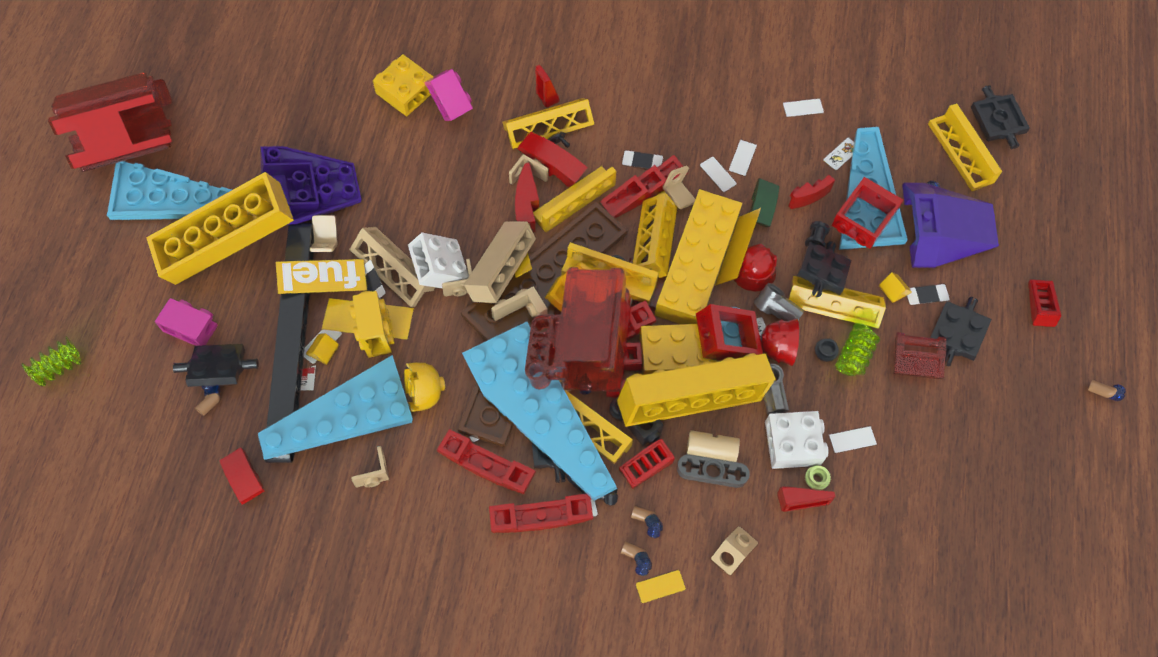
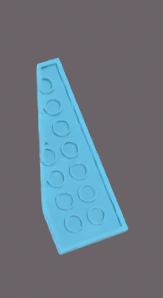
(542, 414)

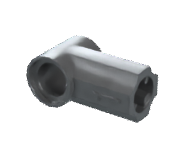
(774, 301)
(775, 398)

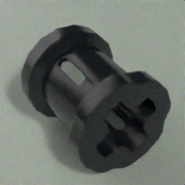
(818, 233)

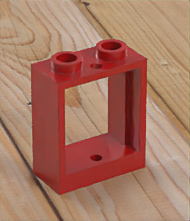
(869, 192)
(713, 344)

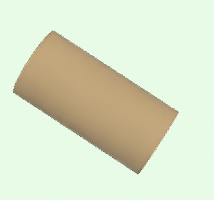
(716, 447)

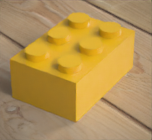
(670, 347)

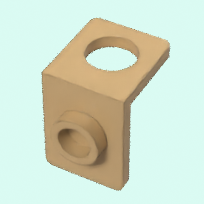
(536, 166)
(677, 190)
(324, 233)
(456, 287)
(373, 478)
(739, 545)

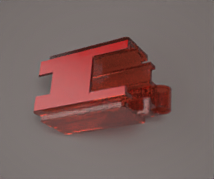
(113, 120)
(586, 335)

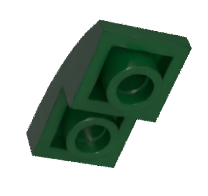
(765, 197)

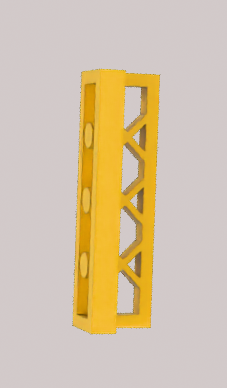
(547, 114)
(973, 148)
(575, 198)
(660, 232)
(639, 280)
(847, 306)
(605, 428)

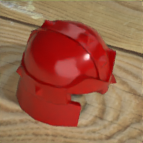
(757, 268)
(781, 341)

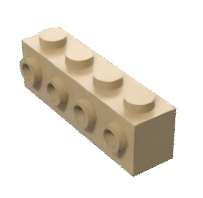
(500, 262)

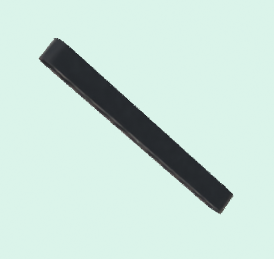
(290, 337)

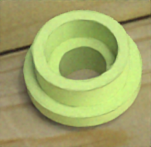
(820, 471)

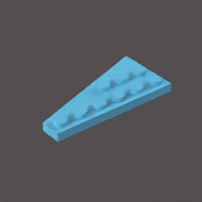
(871, 162)
(156, 193)
(353, 409)

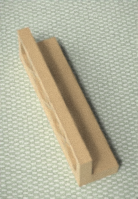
(392, 256)

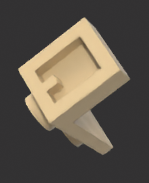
(522, 298)

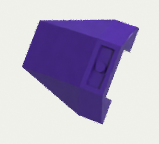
(311, 181)
(948, 225)

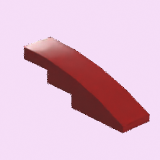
(640, 188)

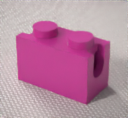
(449, 94)
(186, 322)

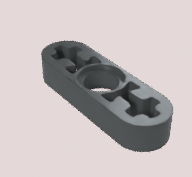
(721, 464)

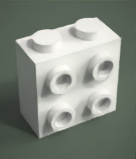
(437, 260)
(796, 439)

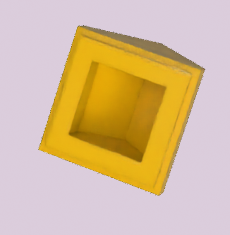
(894, 287)
(322, 348)

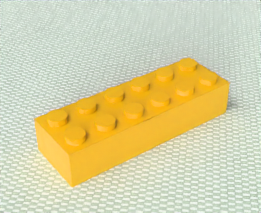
(219, 228)
(698, 258)
(695, 389)

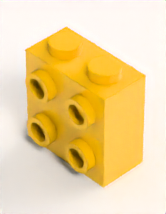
(403, 85)
(372, 324)

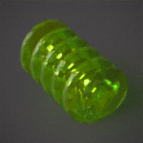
(857, 350)
(53, 362)

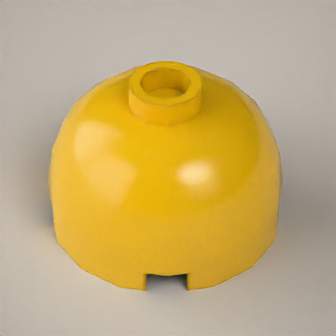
(423, 385)

